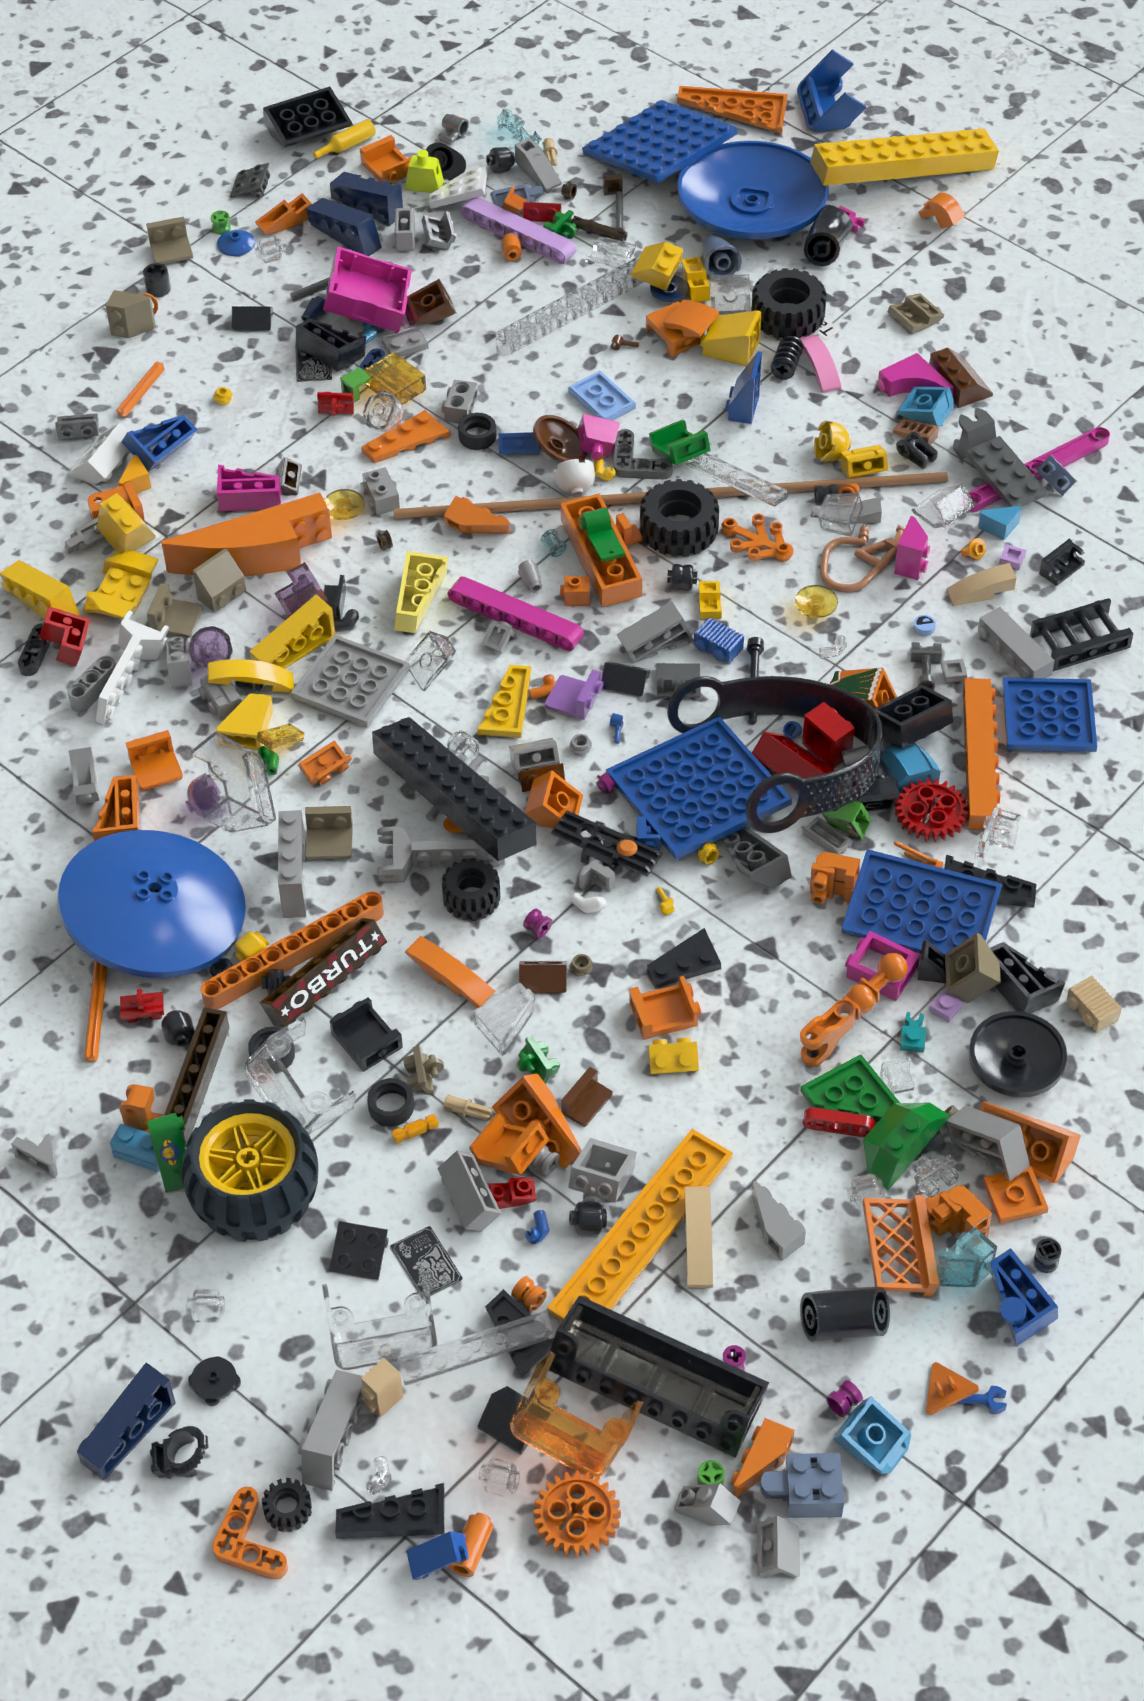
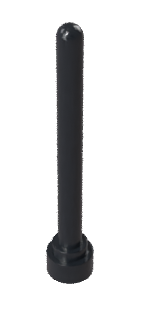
(755, 647)

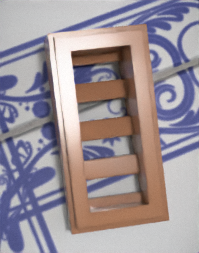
(926, 431)

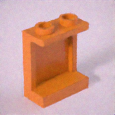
(385, 160)
(674, 338)
(664, 1009)
(508, 1146)

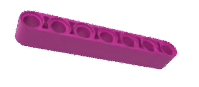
(516, 613)

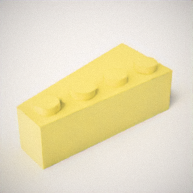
(419, 585)

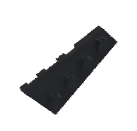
(401, 1516)

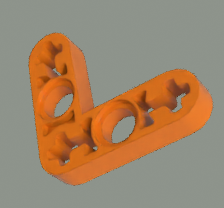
(240, 1546)

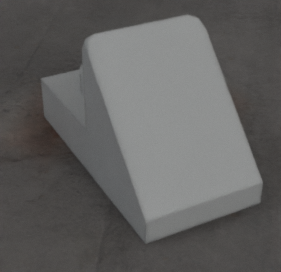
(38, 1156)

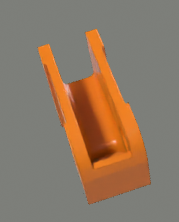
(126, 491)
(138, 1107)

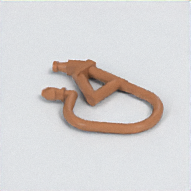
(862, 553)

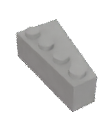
(330, 1429)

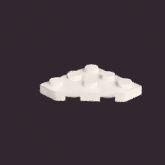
(463, 187)

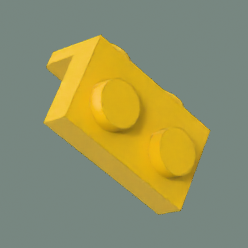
(673, 1056)

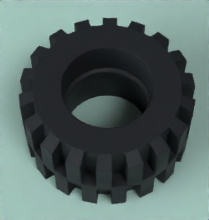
(476, 903)

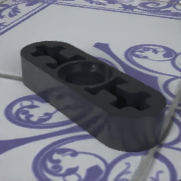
(36, 657)

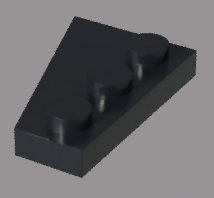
(688, 959)
(506, 1309)

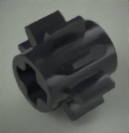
(274, 979)

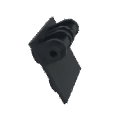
(358, 1250)

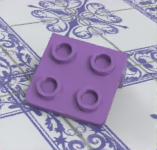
(574, 695)

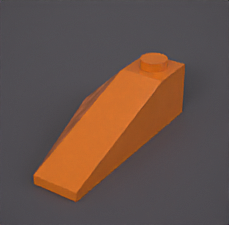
(1047, 1145)

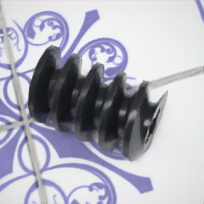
(787, 357)

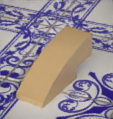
(982, 585)

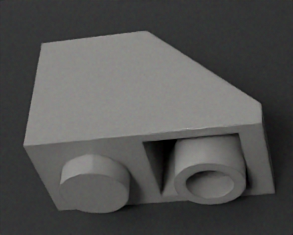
(708, 1504)

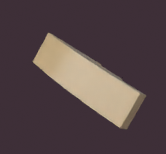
(698, 1237)

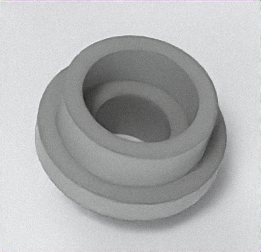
(580, 744)

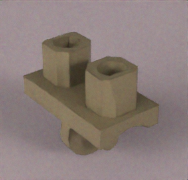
(426, 1068)

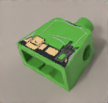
(850, 819)

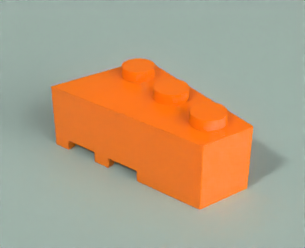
(120, 809)

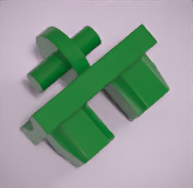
(562, 224)
(534, 1059)

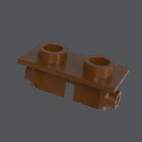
(526, 777)

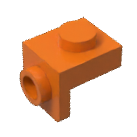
(628, 532)

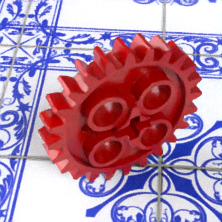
(944, 818)

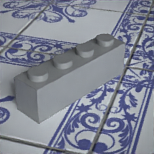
(1015, 645)

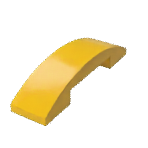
(250, 671)

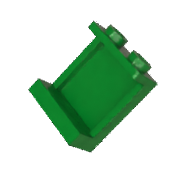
(678, 444)

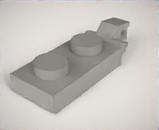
(84, 537)

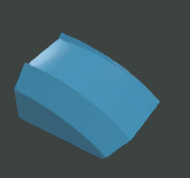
(928, 405)
(909, 765)
(874, 1436)

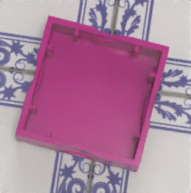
(367, 289)

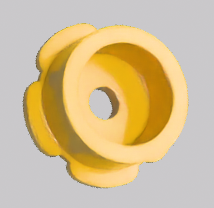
(223, 396)
(708, 853)

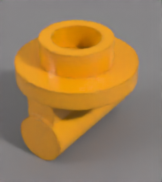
(975, 549)

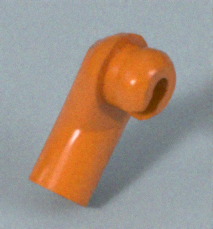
(545, 688)

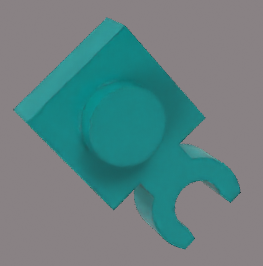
(913, 1034)

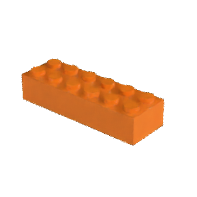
(611, 580)

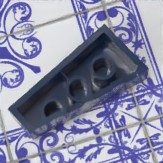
(368, 196)

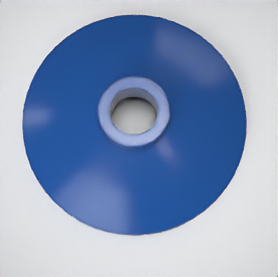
(236, 242)

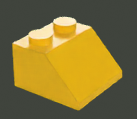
(658, 264)

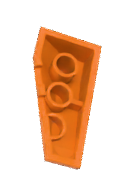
(533, 1101)

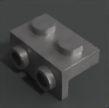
(439, 231)
(77, 426)

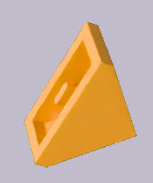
(136, 474)

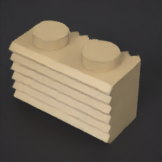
(1093, 1004)
(381, 1387)

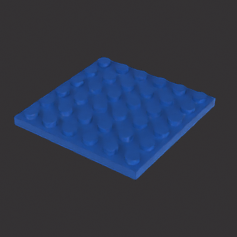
(659, 141)
(696, 787)

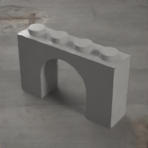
(290, 863)

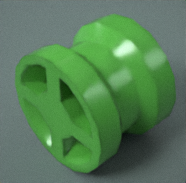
(220, 222)
(710, 1469)

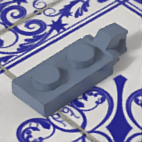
(523, 190)

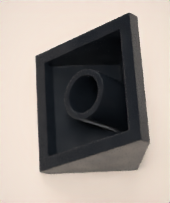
(498, 1417)

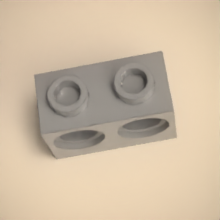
(460, 400)

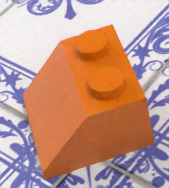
(551, 798)

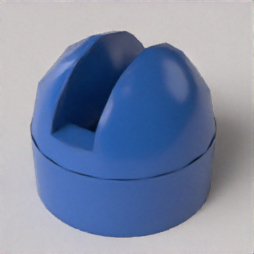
(790, 727)

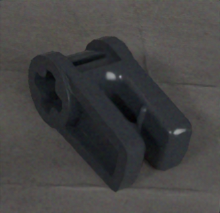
(916, 449)

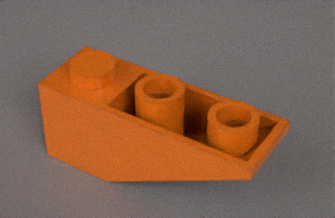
(473, 519)
(767, 1453)

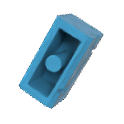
(134, 1147)

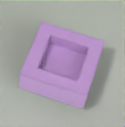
(1013, 555)
(946, 1006)

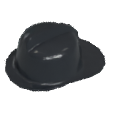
(450, 160)

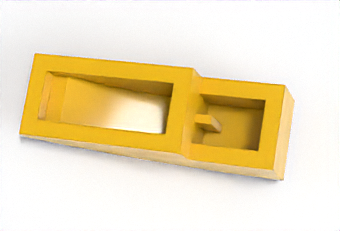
(695, 276)

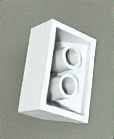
(102, 456)

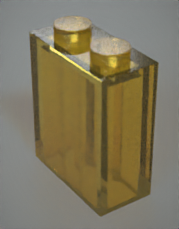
(396, 377)

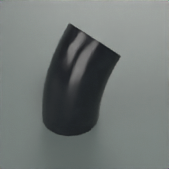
(827, 236)
(845, 1313)

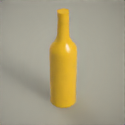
(348, 138)

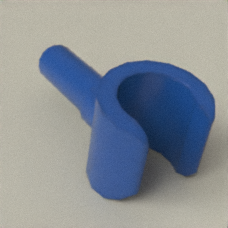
(617, 721)

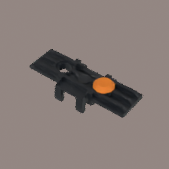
(606, 844)

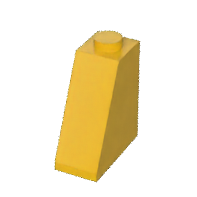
(247, 720)

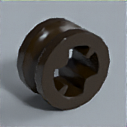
(384, 540)

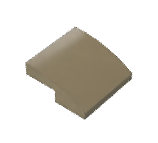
(915, 313)

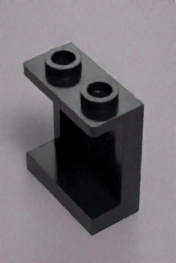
(365, 1034)

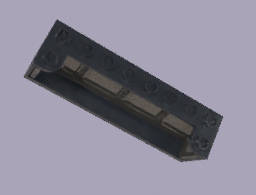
(669, 1377)

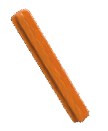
(140, 389)

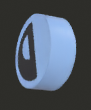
(924, 625)

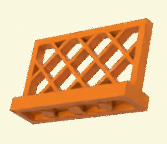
(921, 1245)

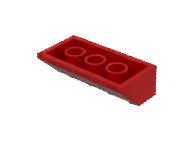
(786, 756)

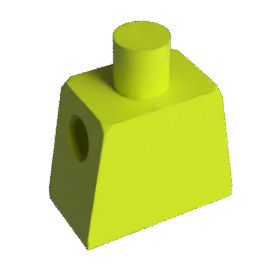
(424, 173)

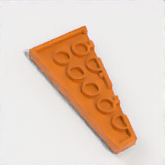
(750, 107)

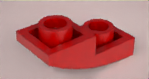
(514, 1192)

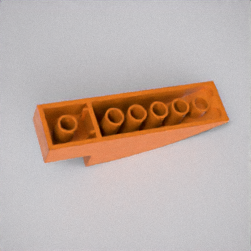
(257, 541)

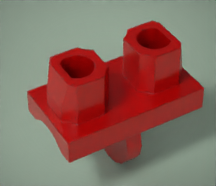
(335, 403)
(142, 1005)

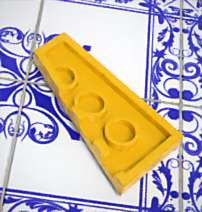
(508, 705)

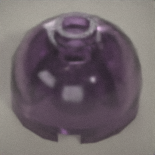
(209, 645)
(202, 795)

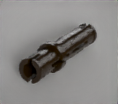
(593, 227)

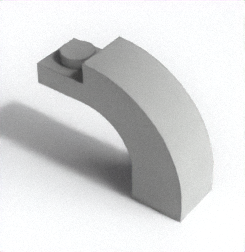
(84, 775)

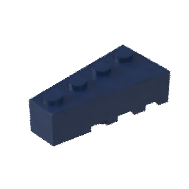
(346, 225)
(127, 1421)

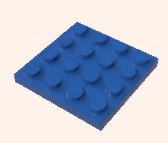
(1049, 714)

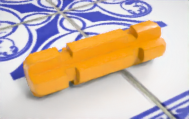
(415, 1128)

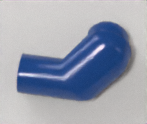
(541, 1229)

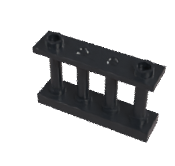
(1087, 650)

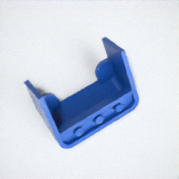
(818, 91)

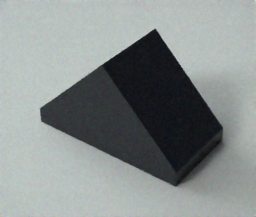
(932, 964)

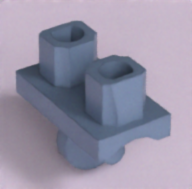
(1056, 475)

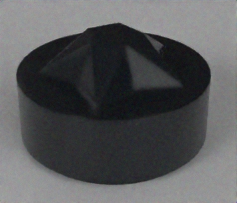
(220, 966)

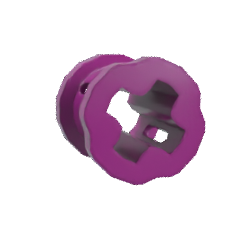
(738, 1357)

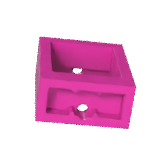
(875, 942)

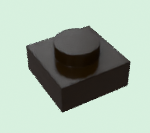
(612, 184)

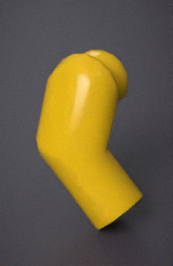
(600, 471)

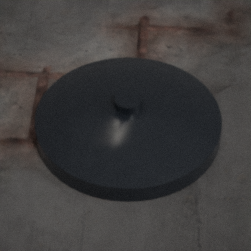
(1017, 1054)

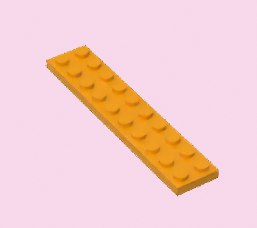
(643, 1226)

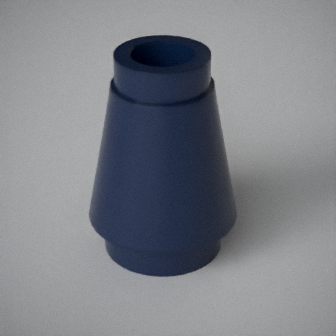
(314, 309)

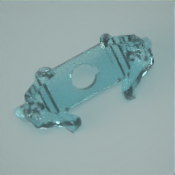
(512, 123)

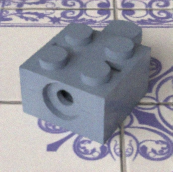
(809, 1484)

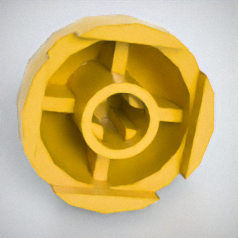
(831, 441)

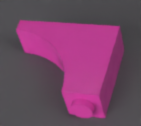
(908, 374)

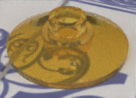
(344, 504)
(816, 601)

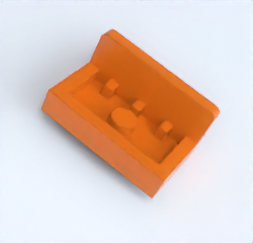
(325, 763)

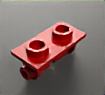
(540, 211)

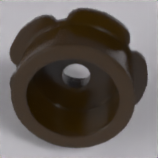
(569, 190)

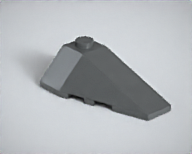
(757, 857)

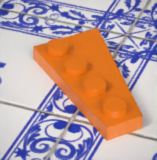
(413, 432)

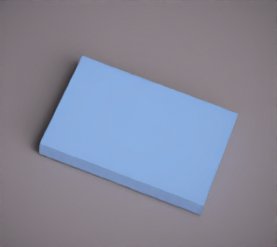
(602, 397)

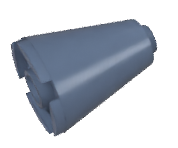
(720, 256)

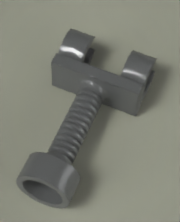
(926, 657)

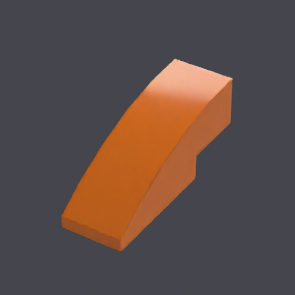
(284, 215)

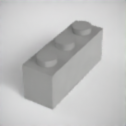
(469, 1191)

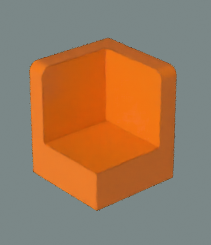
(513, 202)

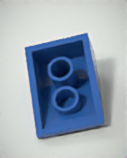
(745, 392)

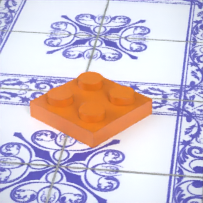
(1015, 1198)

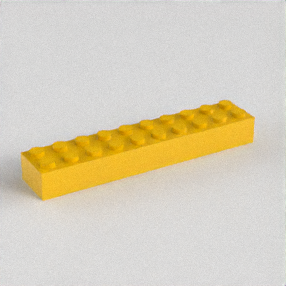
(904, 156)

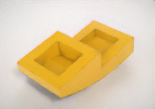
(710, 599)

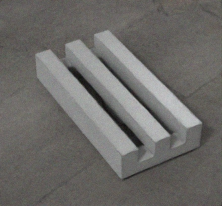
(825, 839)

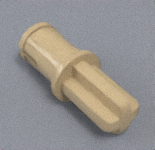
(550, 151)
(467, 1108)

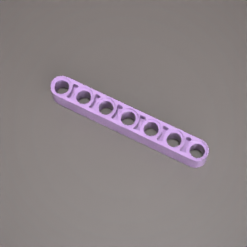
(530, 234)

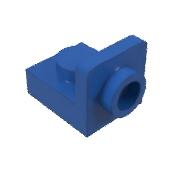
(644, 834)

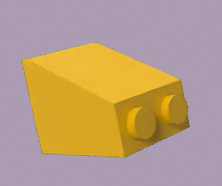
(733, 337)
(122, 525)

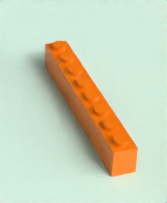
(980, 750)

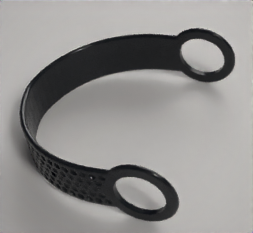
(795, 698)

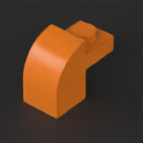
(944, 208)

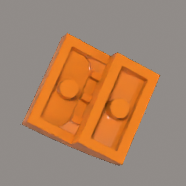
(691, 318)

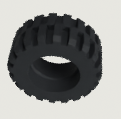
(789, 287)
(679, 499)

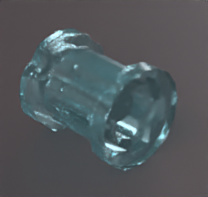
(555, 545)

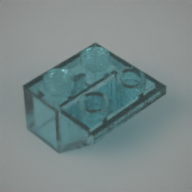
(967, 1260)

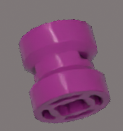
(844, 1398)

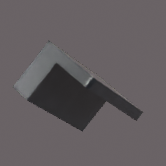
(251, 317)
(336, 597)
(624, 678)

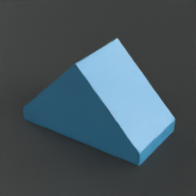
(999, 521)

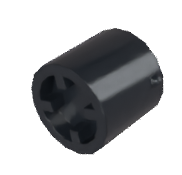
(157, 279)

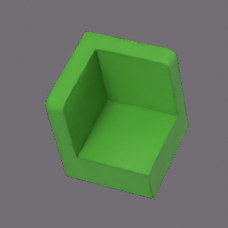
(354, 380)

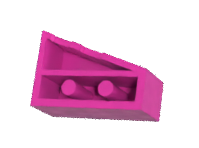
(247, 491)

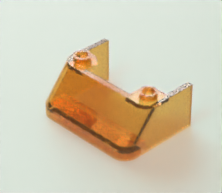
(563, 1434)

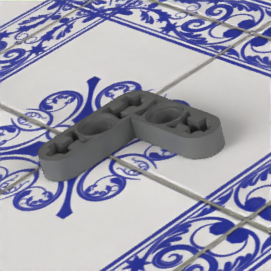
(632, 464)

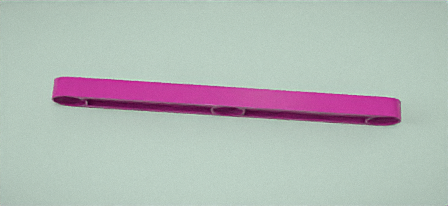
(1064, 454)

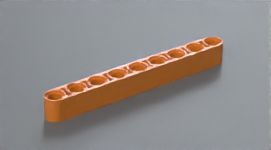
(289, 951)

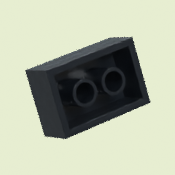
(914, 716)

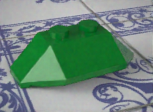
(901, 1138)

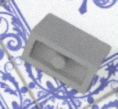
(778, 1548)

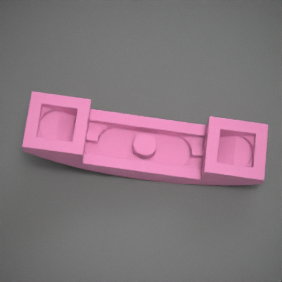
(822, 363)

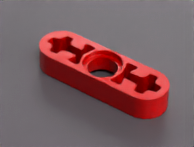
(828, 1120)

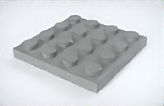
(350, 680)

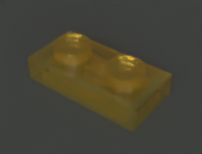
(280, 736)

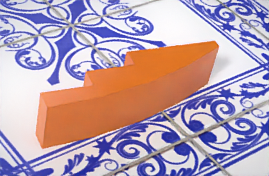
(450, 971)

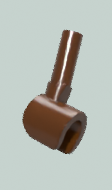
(618, 340)

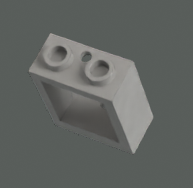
(605, 1157)

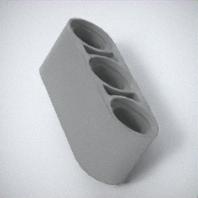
(89, 685)

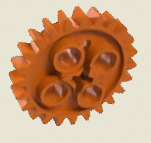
(594, 1528)

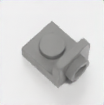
(498, 636)

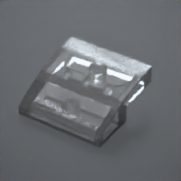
(610, 253)

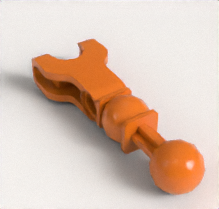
(860, 999)

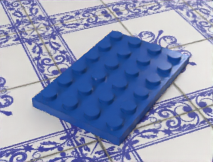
(919, 903)

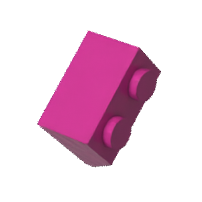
(912, 551)

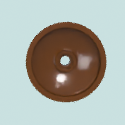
(558, 438)

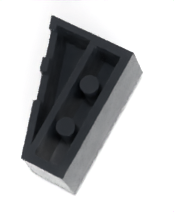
(329, 345)
(1023, 983)

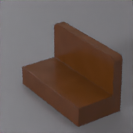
(543, 976)
(585, 1098)

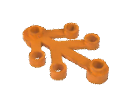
(780, 550)

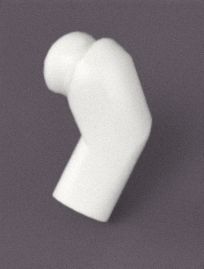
(589, 904)

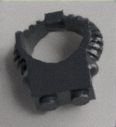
(164, 1454)

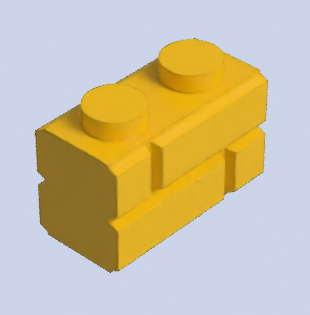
(864, 461)

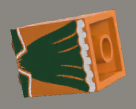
(868, 684)

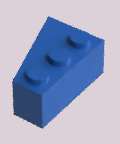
(159, 441)
(1015, 1280)

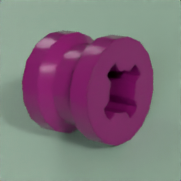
(537, 923)

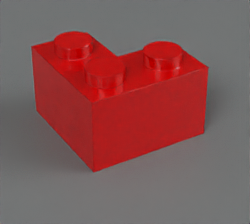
(68, 631)

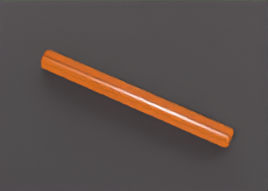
(95, 1012)

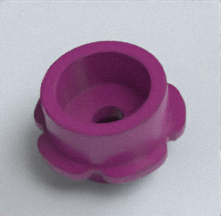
(605, 783)

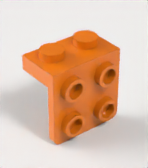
(154, 760)

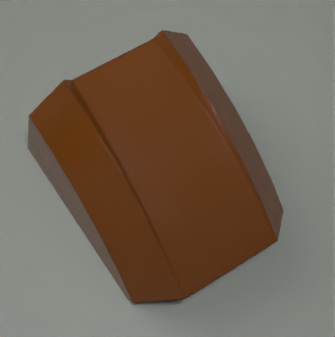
(429, 304)

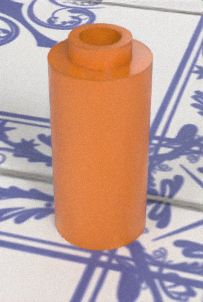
(477, 1532)

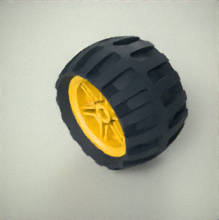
(250, 1147)

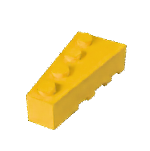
(37, 589)
(298, 635)

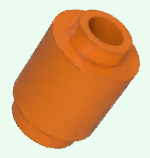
(511, 247)

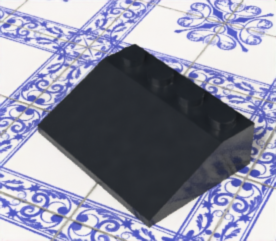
(305, 117)

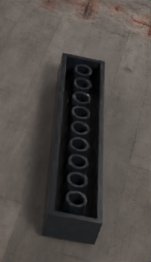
(454, 788)

